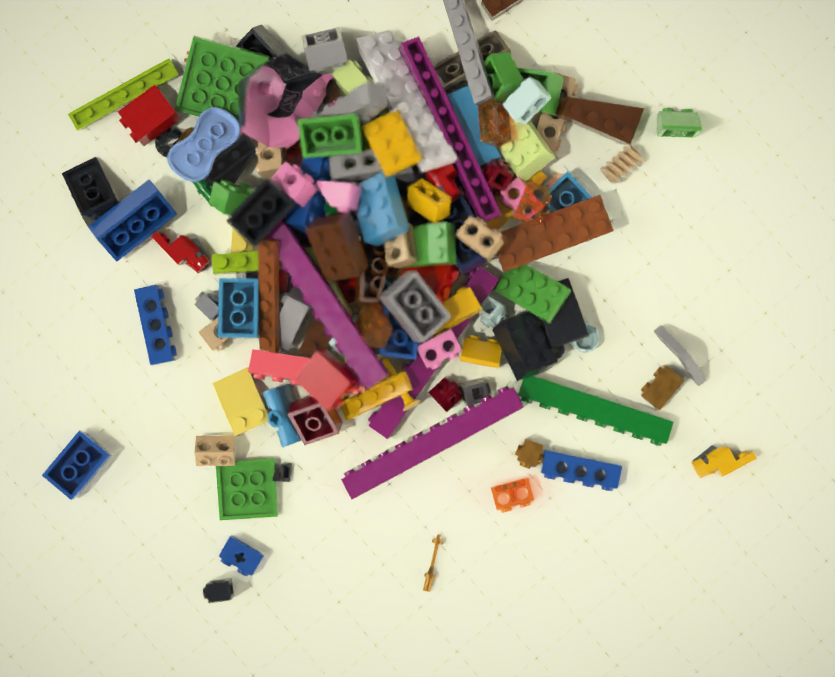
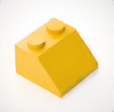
(481, 352)

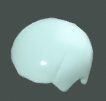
(589, 343)

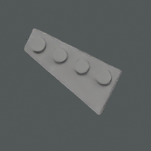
(364, 100)

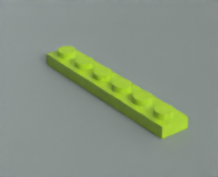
(122, 94)
(243, 262)

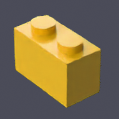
(428, 201)

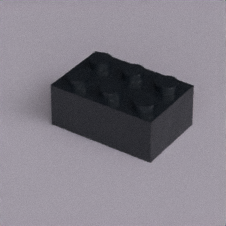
(524, 345)

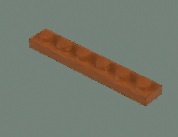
(268, 294)

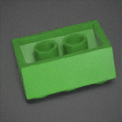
(331, 135)

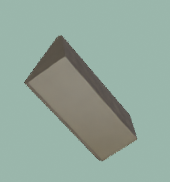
(451, 70)

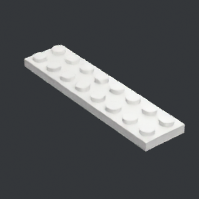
(388, 68)

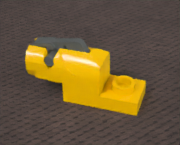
(720, 460)

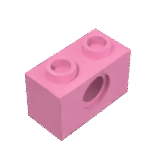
(294, 184)

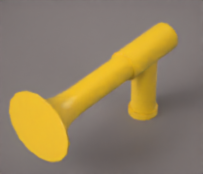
(409, 402)

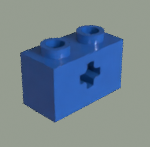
(235, 546)

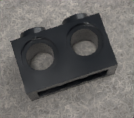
(218, 591)

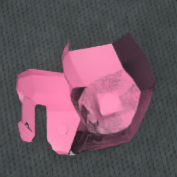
(275, 98)

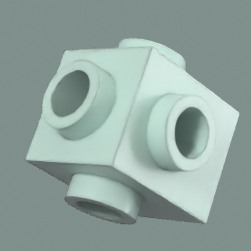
(492, 312)

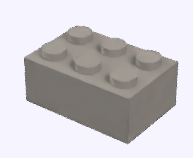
(324, 49)
(415, 306)

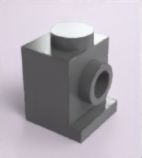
(474, 398)

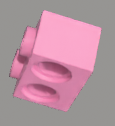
(513, 203)
(437, 345)

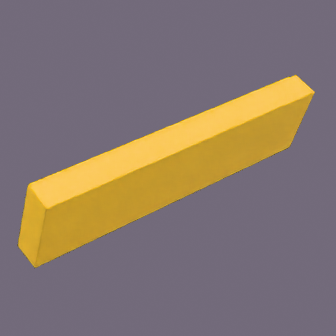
(376, 396)

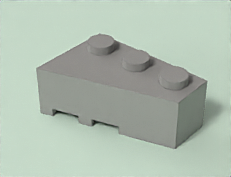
(291, 317)

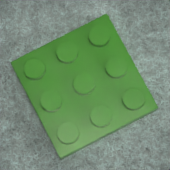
(247, 490)

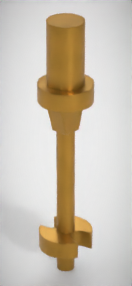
(429, 576)

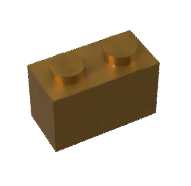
(661, 387)

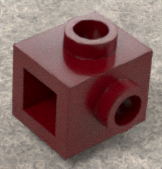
(498, 174)
(446, 393)

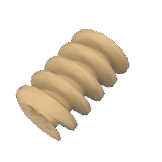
(621, 164)

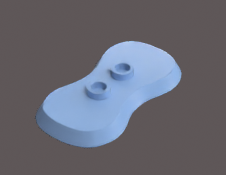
(195, 155)

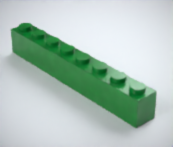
(596, 409)

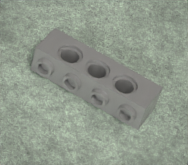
(361, 171)

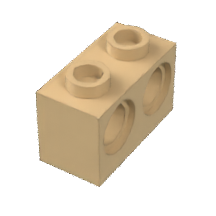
(477, 241)
(402, 244)
(215, 450)

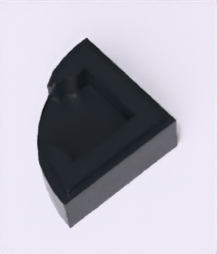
(283, 472)

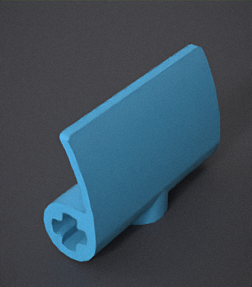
(279, 401)

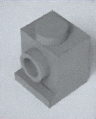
(207, 305)

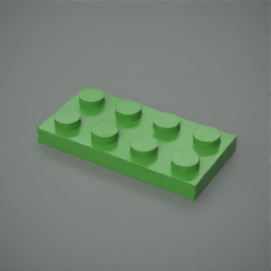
(532, 291)

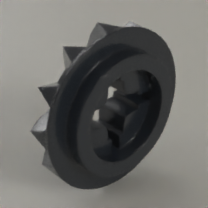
(173, 133)

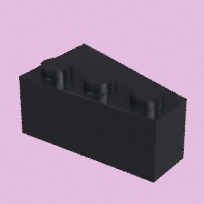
(232, 161)

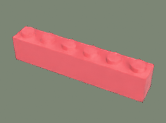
(283, 367)

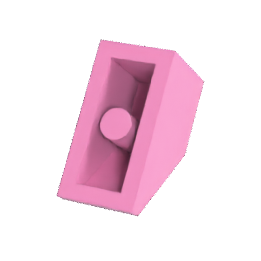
(341, 195)

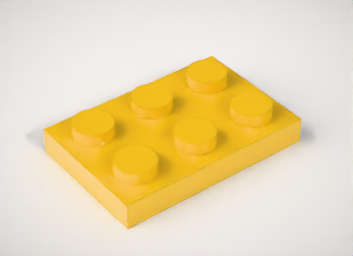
(391, 143)

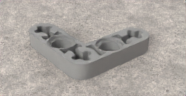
(681, 353)

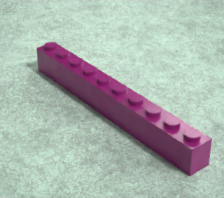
(440, 107)
(327, 307)
(392, 411)
(433, 442)

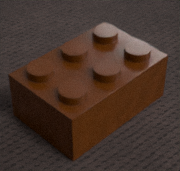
(337, 247)

